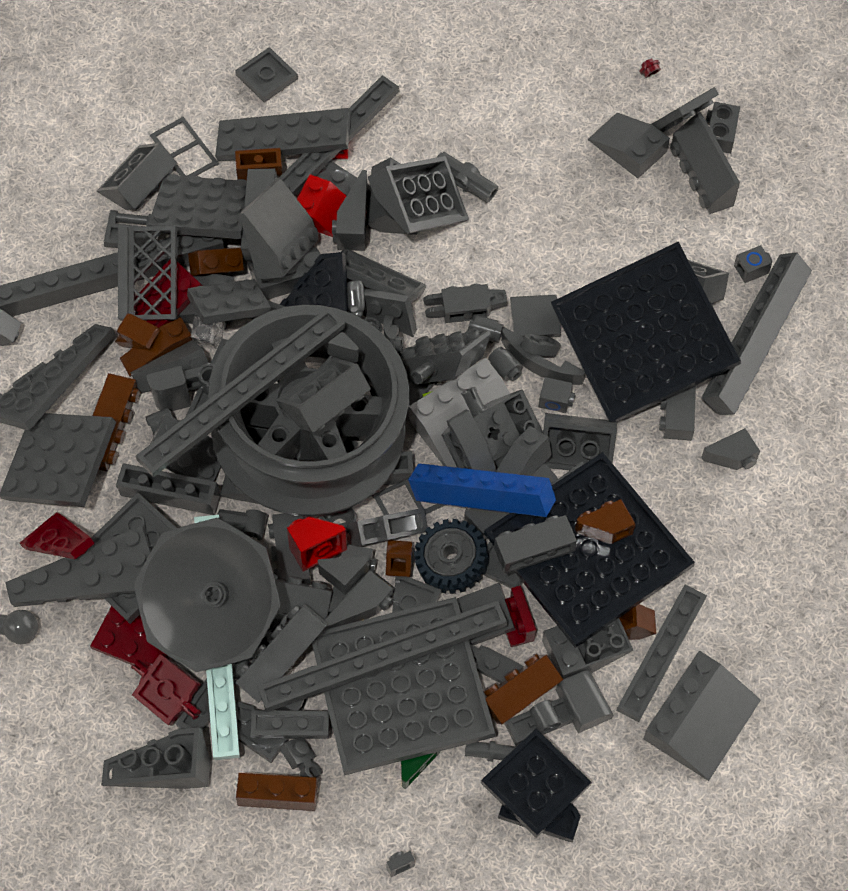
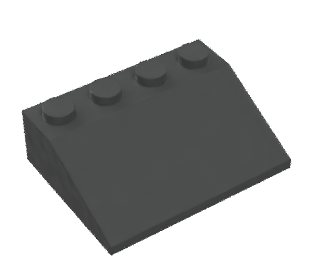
(419, 194)
(277, 231)
(702, 716)

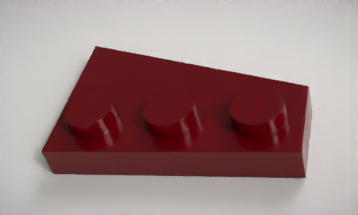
(58, 538)

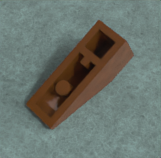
(169, 338)

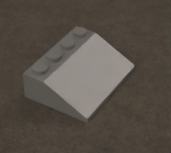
(432, 411)

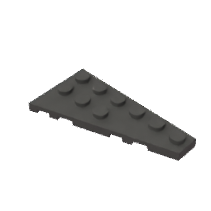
(45, 383)

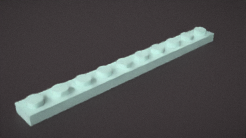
(222, 704)

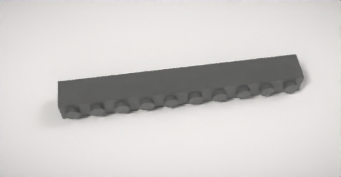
(91, 276)

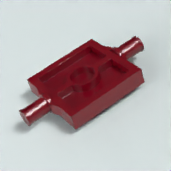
(166, 689)

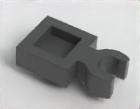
(300, 756)

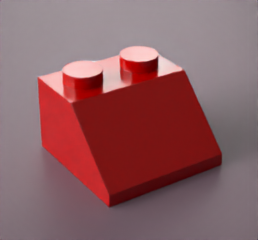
(321, 202)
(314, 540)

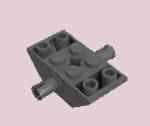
(444, 356)
(501, 418)

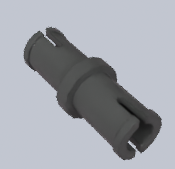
(488, 750)

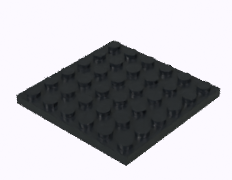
(645, 333)
(599, 578)

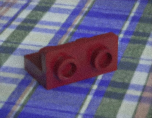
(521, 617)

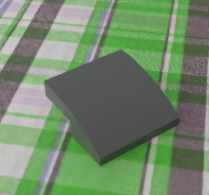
(534, 316)

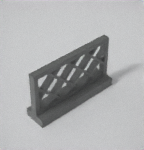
(127, 269)

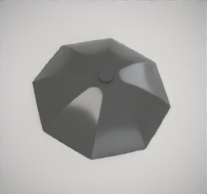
(207, 595)

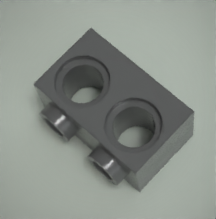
(723, 127)

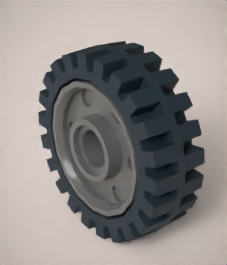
(451, 539)

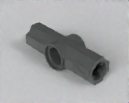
(470, 179)

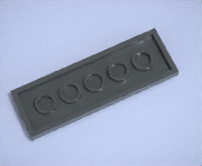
(290, 132)

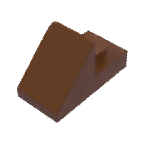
(136, 333)

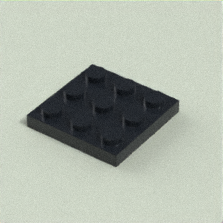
(536, 783)

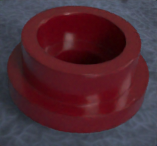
(650, 67)

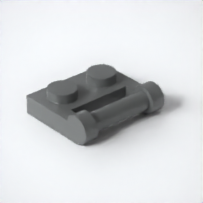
(111, 233)

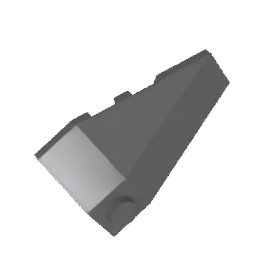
(170, 762)

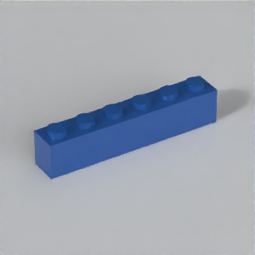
(482, 489)

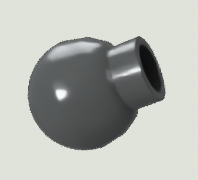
(19, 626)

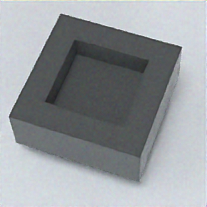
(399, 863)

